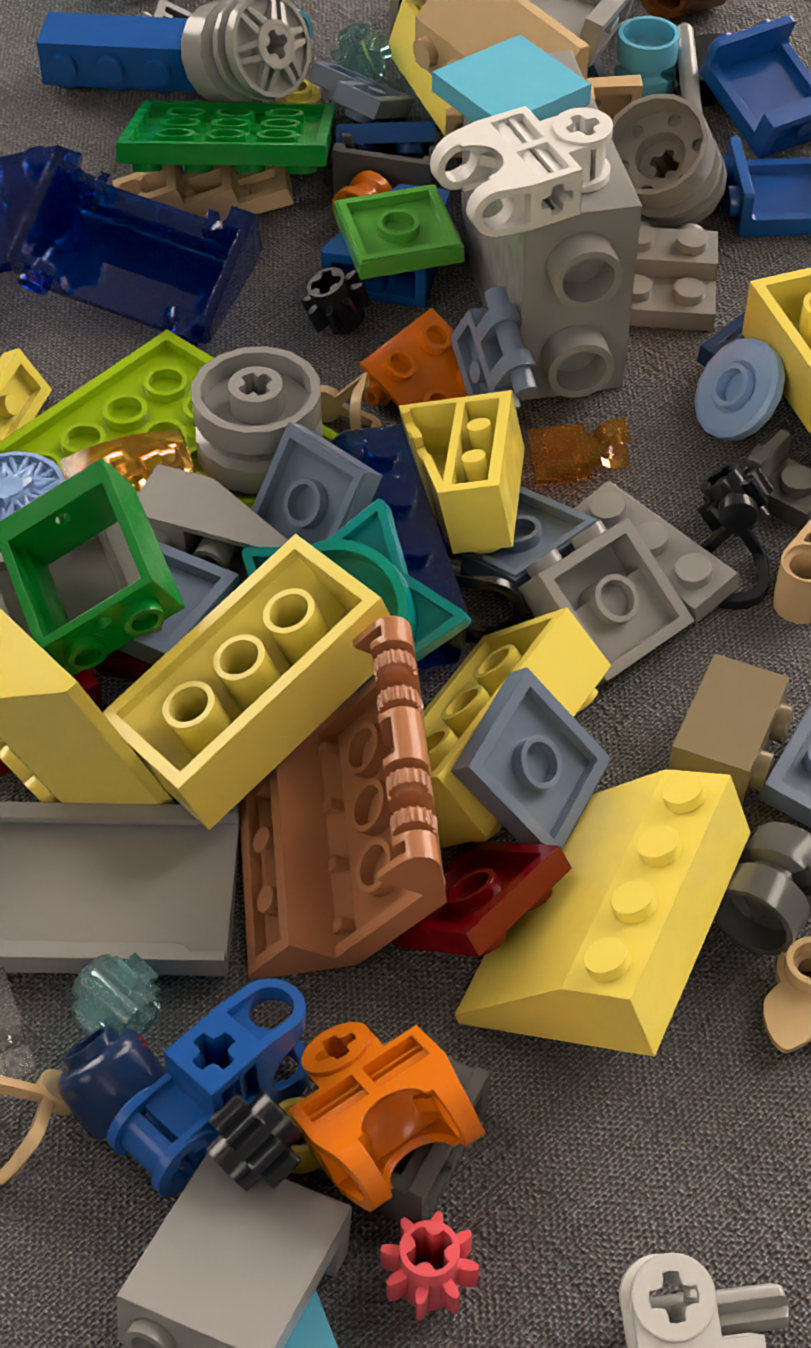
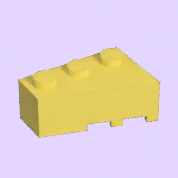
(469, 466)

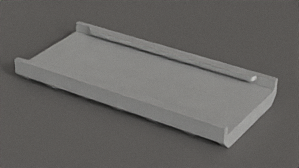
(116, 884)

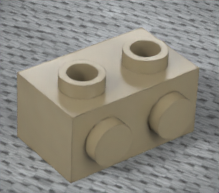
(733, 724)

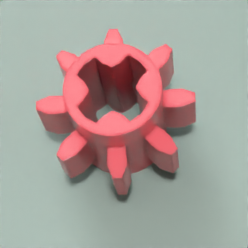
(422, 1284)

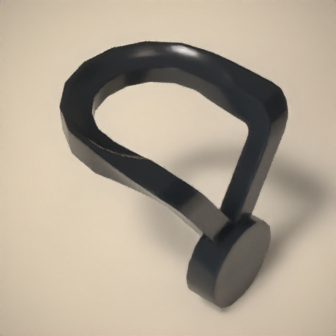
(738, 515)
(475, 631)

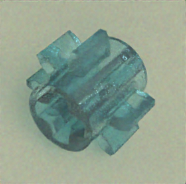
(362, 50)
(116, 994)

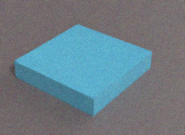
(508, 78)

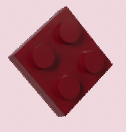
(486, 895)

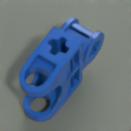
(199, 1080)

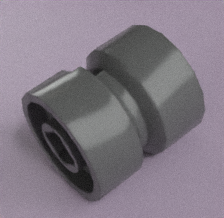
(769, 890)

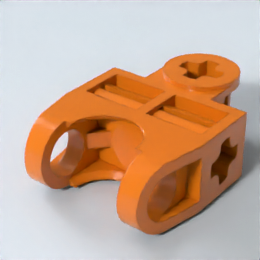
(378, 1106)

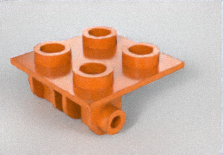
(415, 365)

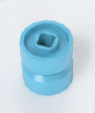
(650, 49)

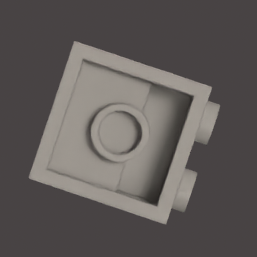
(675, 278)
(611, 591)

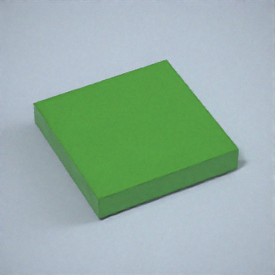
(398, 231)

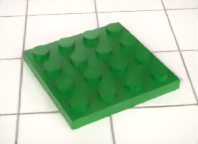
(228, 134)

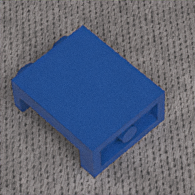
(762, 85)
(767, 194)

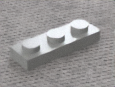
(693, 572)

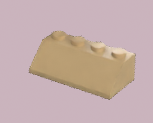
(463, 27)

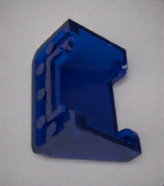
(133, 252)

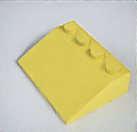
(624, 923)

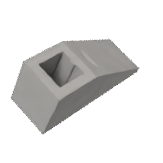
(203, 518)

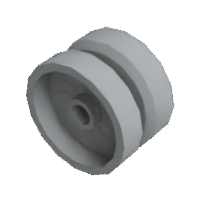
(244, 408)

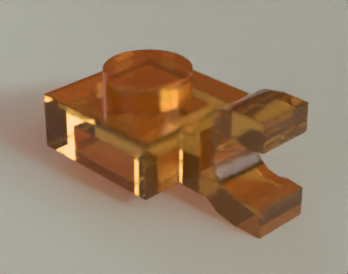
(569, 454)

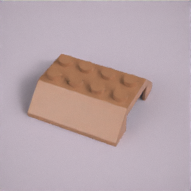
(345, 826)

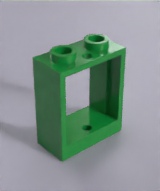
(38, 537)

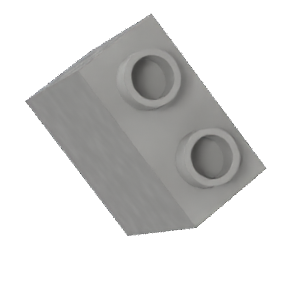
(567, 279)

